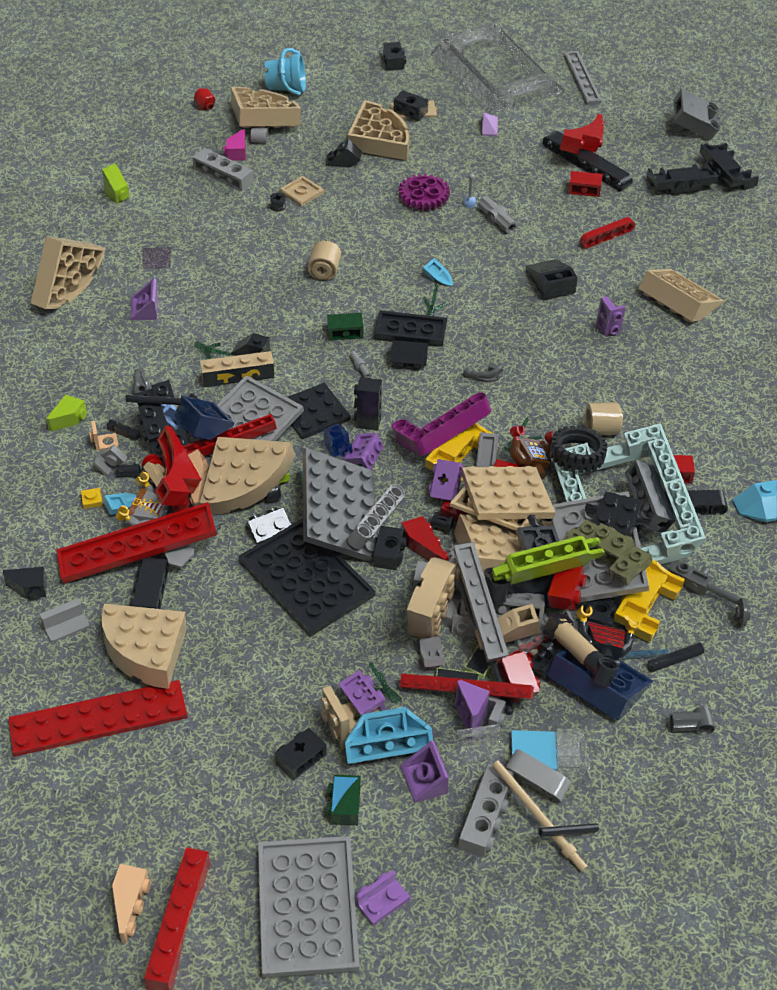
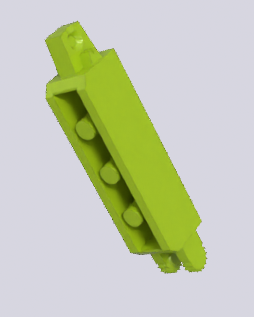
(547, 559)

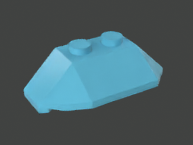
(758, 501)
(386, 735)

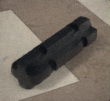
(123, 430)

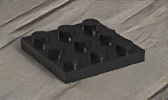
(320, 410)

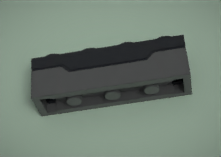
(647, 487)

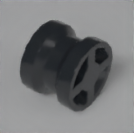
(277, 202)

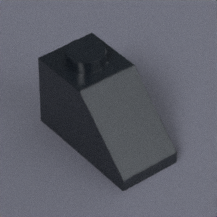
(252, 344)
(27, 582)

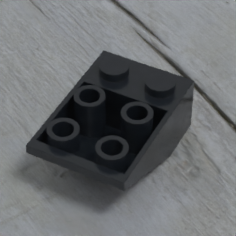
(553, 278)

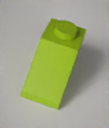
(115, 184)
(66, 413)

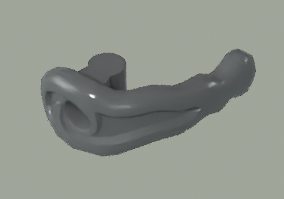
(494, 373)
(140, 381)

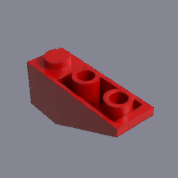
(422, 540)

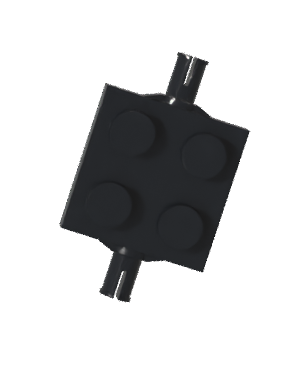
(619, 512)
(536, 535)

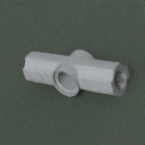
(497, 214)

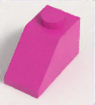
(235, 147)

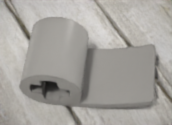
(259, 135)

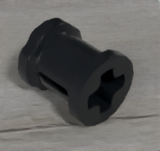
(442, 522)

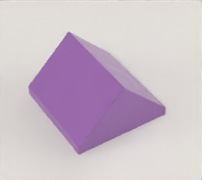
(145, 302)
(471, 703)
(426, 773)

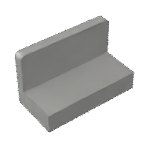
(64, 620)

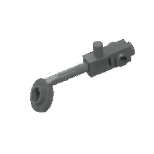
(701, 582)

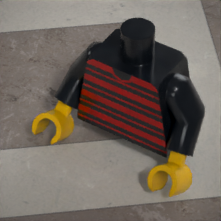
(606, 639)

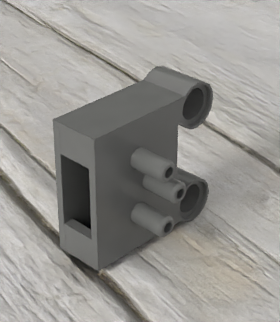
(695, 114)

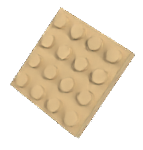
(507, 492)

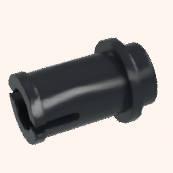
(129, 470)

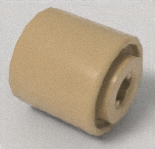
(324, 260)
(604, 418)

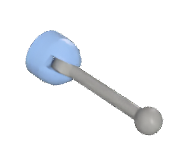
(470, 202)

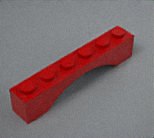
(170, 939)

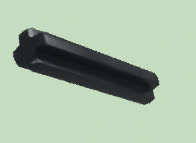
(675, 657)

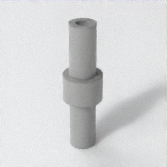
(360, 364)

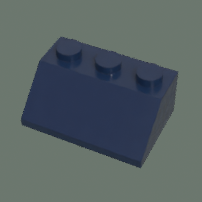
(202, 418)

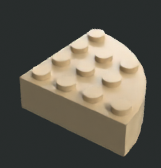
(264, 108)
(380, 132)
(64, 271)
(244, 472)
(490, 539)
(431, 598)
(144, 641)

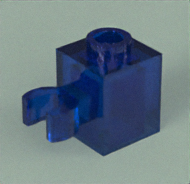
(337, 440)

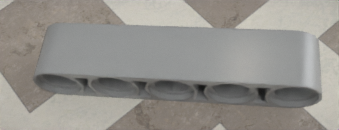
(376, 516)

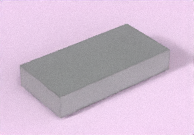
(487, 449)

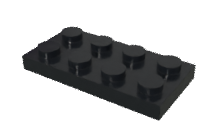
(410, 327)

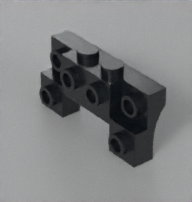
(726, 167)
(682, 179)
(154, 419)

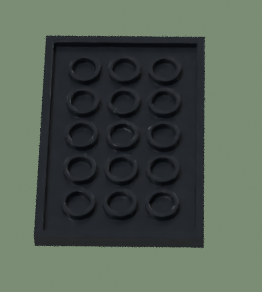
(306, 578)

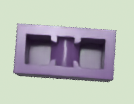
(443, 470)

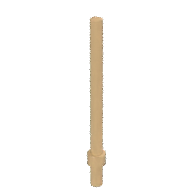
(568, 850)

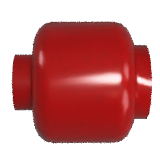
(204, 99)

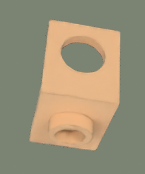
(99, 439)

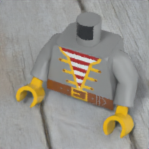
(145, 506)

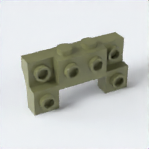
(619, 549)

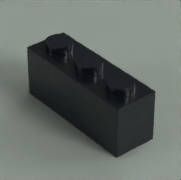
(368, 403)
(151, 583)

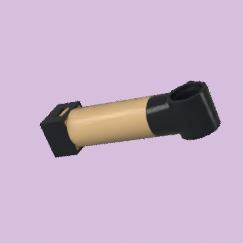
(603, 669)

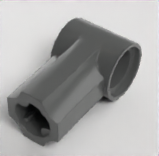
(697, 720)

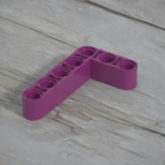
(442, 428)

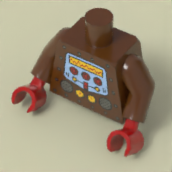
(530, 451)

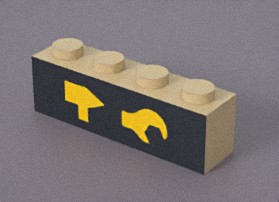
(235, 368)

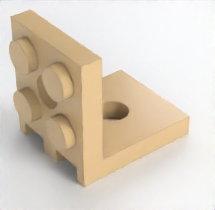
(338, 716)

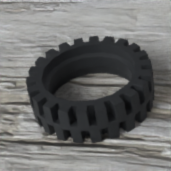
(576, 461)

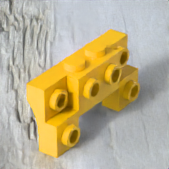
(457, 447)
(639, 604)

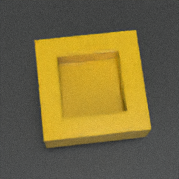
(91, 498)

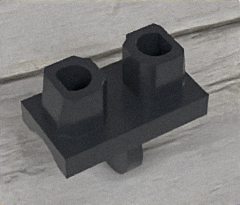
(544, 657)

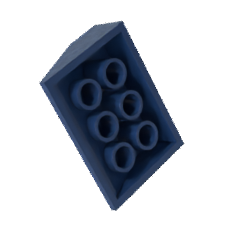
(613, 700)

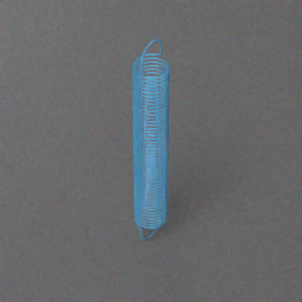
(638, 654)

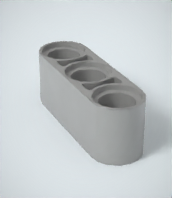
(538, 775)

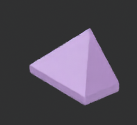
(489, 125)

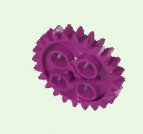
(424, 192)

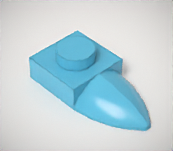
(436, 271)
(114, 501)

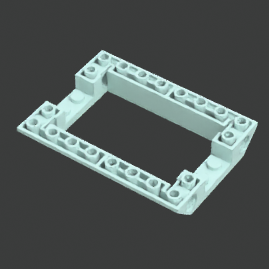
(639, 444)

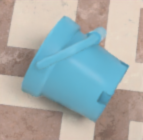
(286, 73)

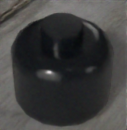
(274, 495)

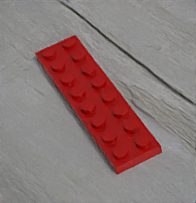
(136, 542)
(96, 718)

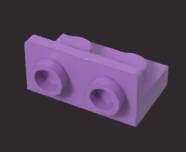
(609, 317)
(365, 450)
(362, 694)
(381, 898)

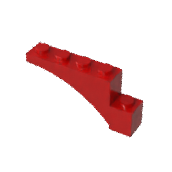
(584, 138)
(180, 472)

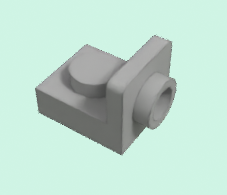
(109, 458)

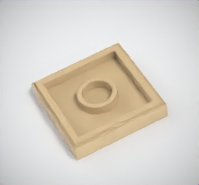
(301, 191)

